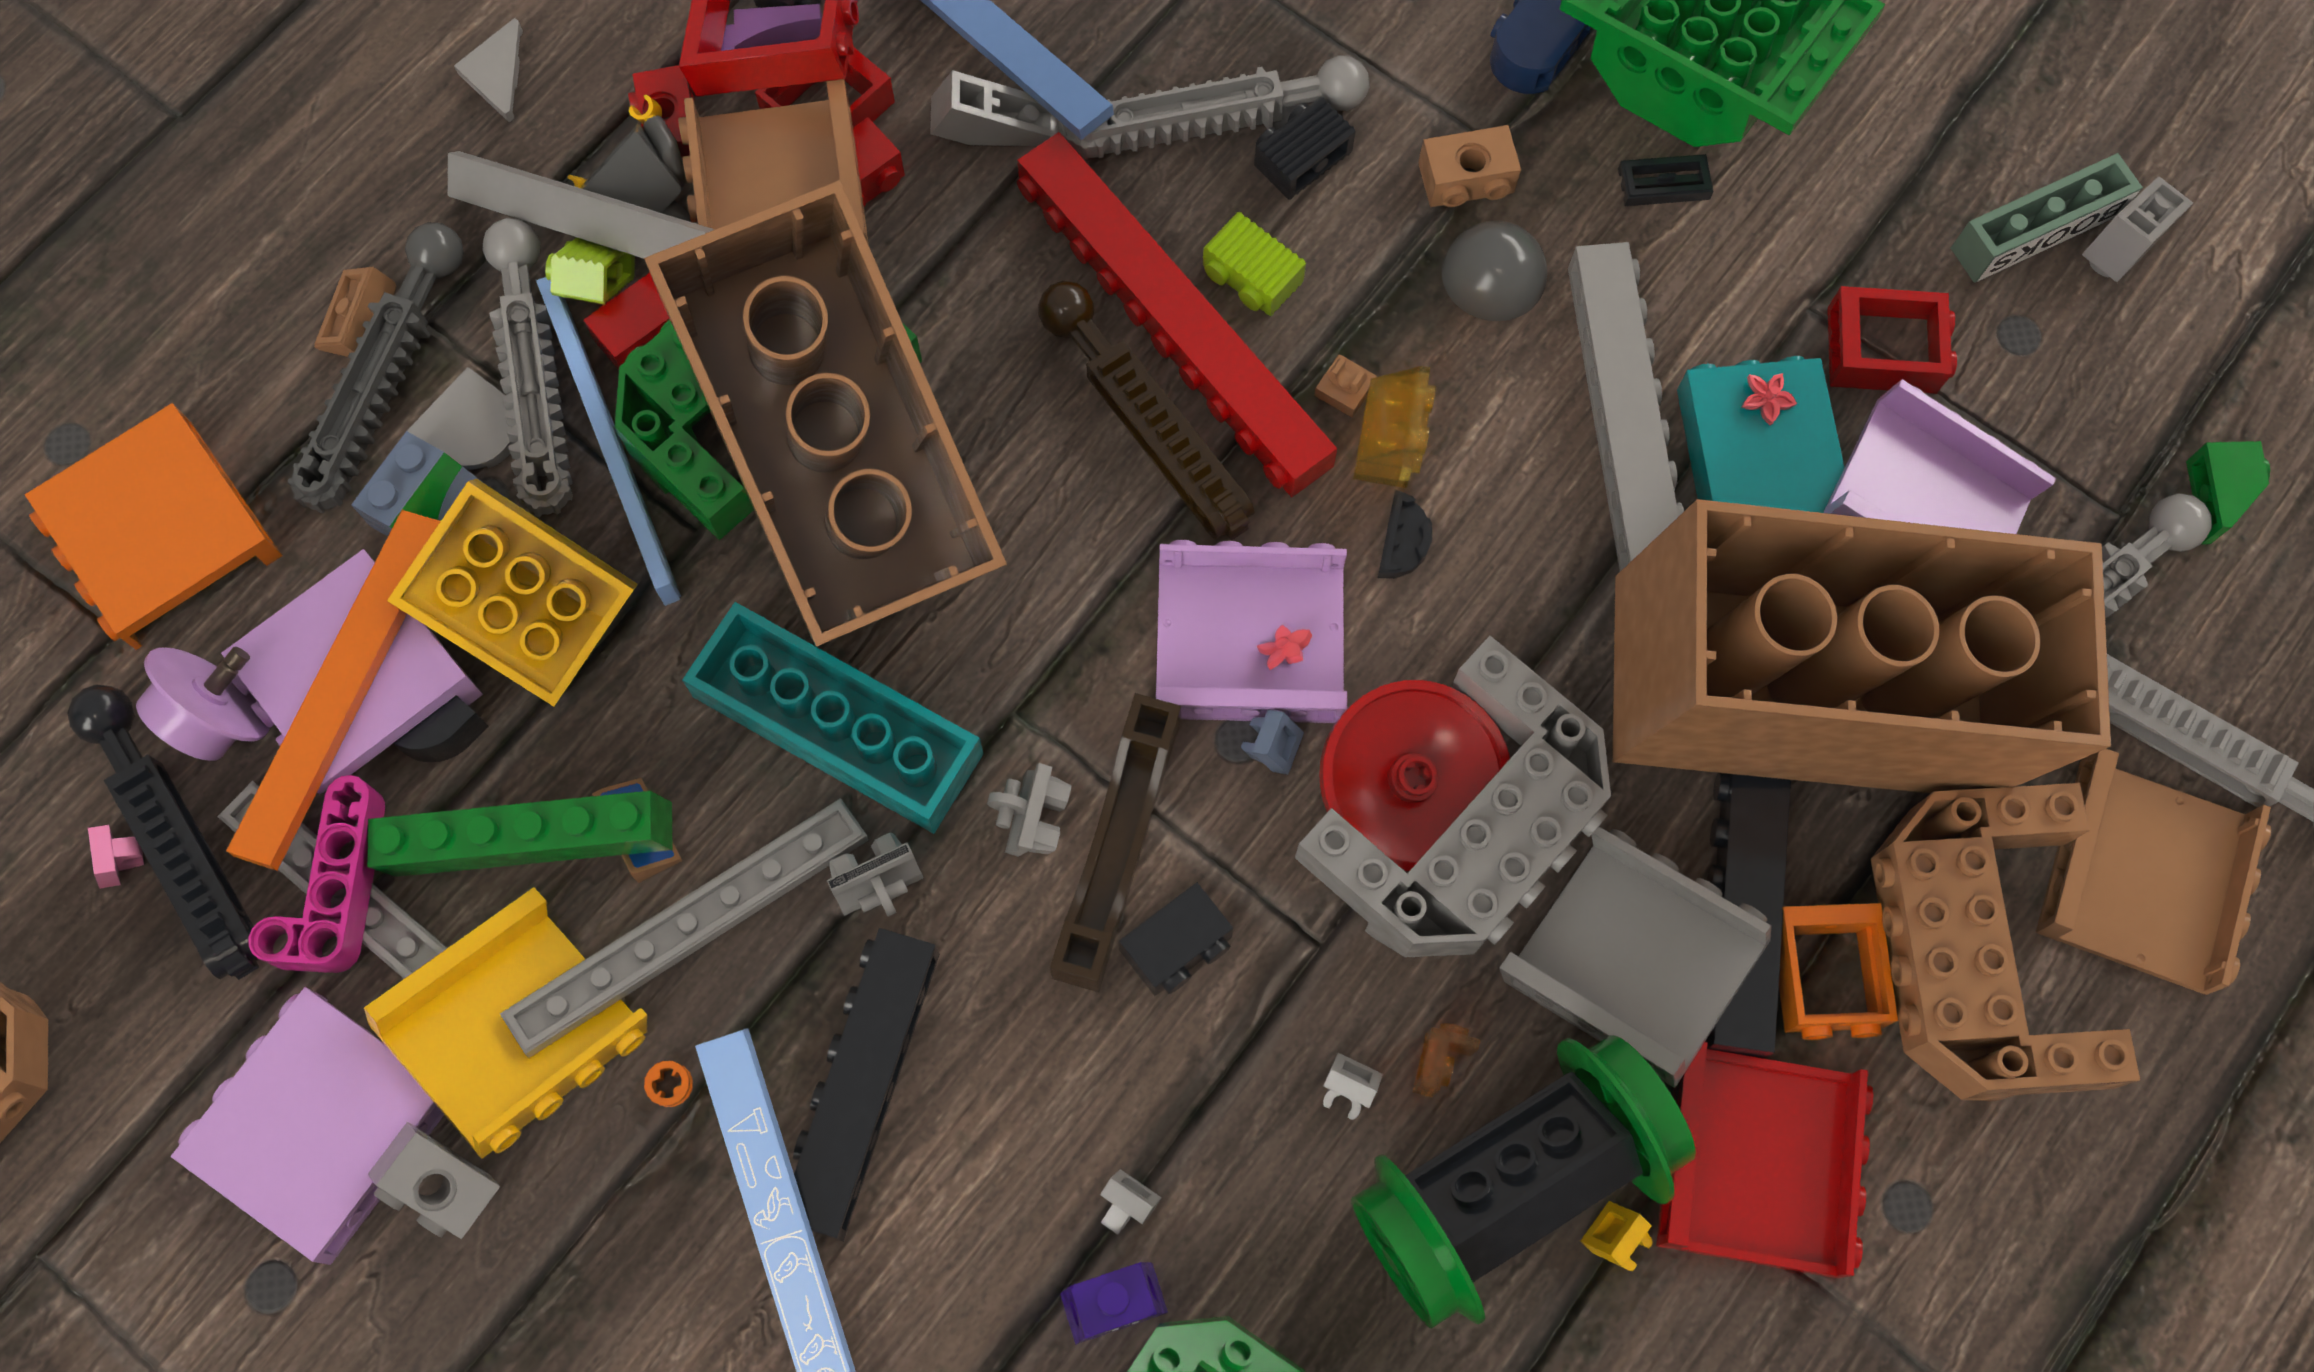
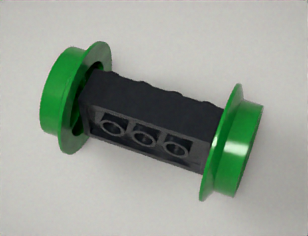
(1524, 1177)

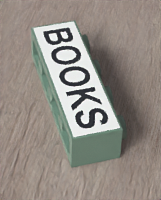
(2045, 217)

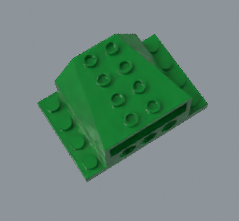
(1722, 63)

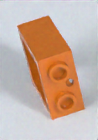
(1875, 966)

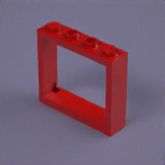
(767, 66)

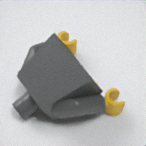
(643, 167)

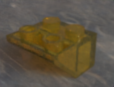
(1395, 427)

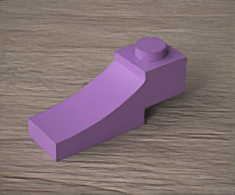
(772, 26)

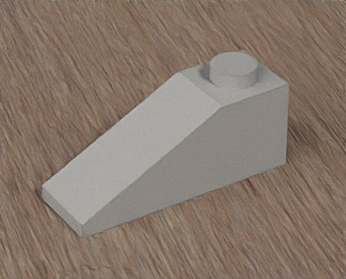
(989, 114)
(2136, 229)

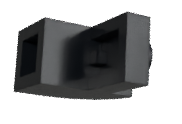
(443, 733)

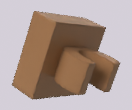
(1344, 385)

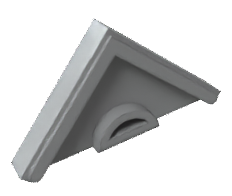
(494, 68)

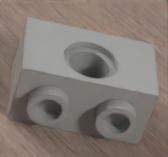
(414, 1157)

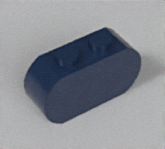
(1534, 45)

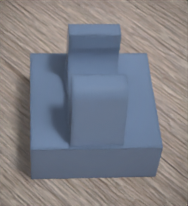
(1276, 741)

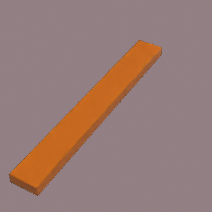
(330, 702)

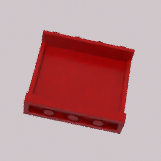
(1770, 1164)

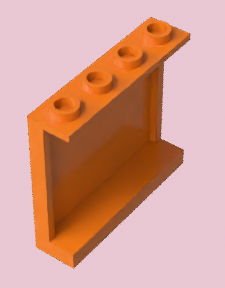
(147, 523)

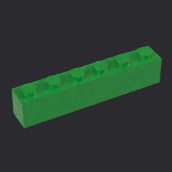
(520, 834)

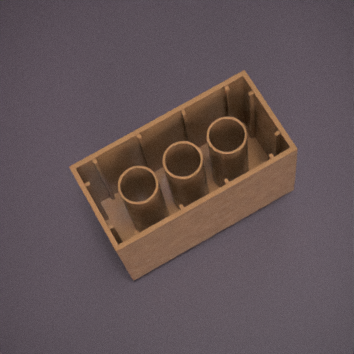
(825, 411)
(1858, 651)

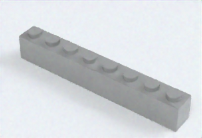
(1624, 396)

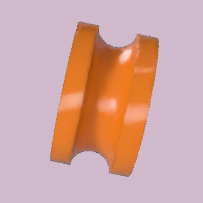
(656, 1075)

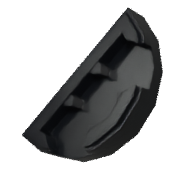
(1406, 537)

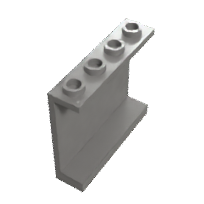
(1640, 953)

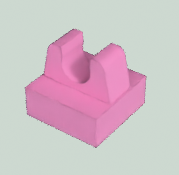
(112, 855)

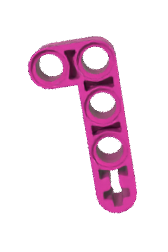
(327, 876)

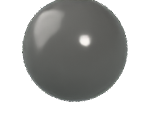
(1495, 271)

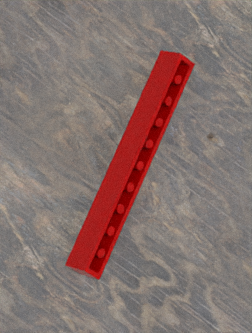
(1176, 316)

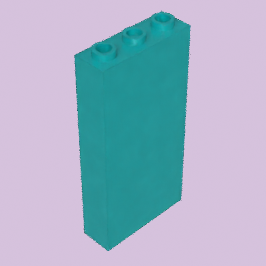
(1746, 459)

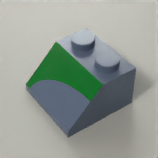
(413, 480)

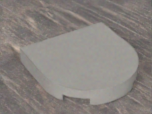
(467, 423)

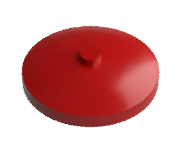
(1409, 764)

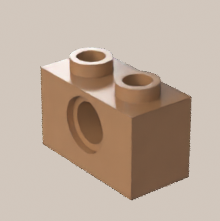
(1485, 151)

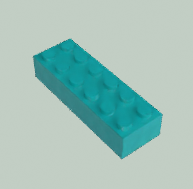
(834, 717)

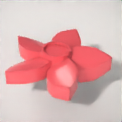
(1768, 397)
(1286, 646)

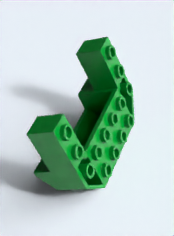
(655, 422)

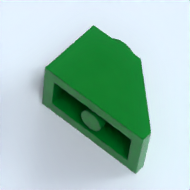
(2227, 480)

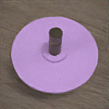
(197, 704)

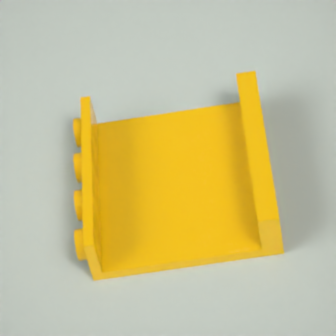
(458, 1047)

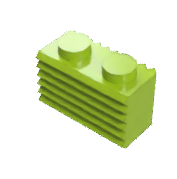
(1253, 264)
(589, 271)

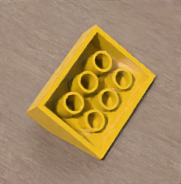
(512, 591)

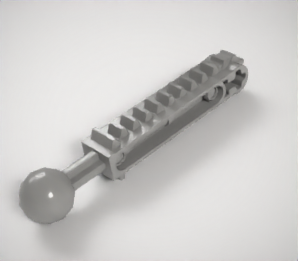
(1220, 107)
(528, 372)
(2174, 525)
(2204, 741)

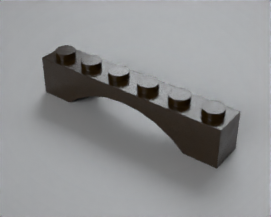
(1117, 843)

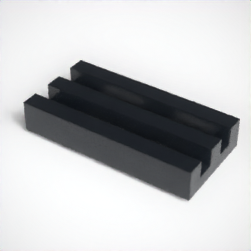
(1667, 186)

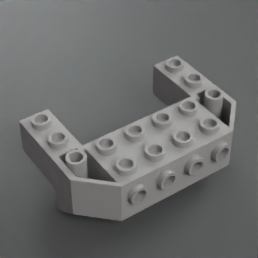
(1498, 843)

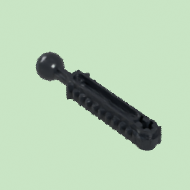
(167, 834)

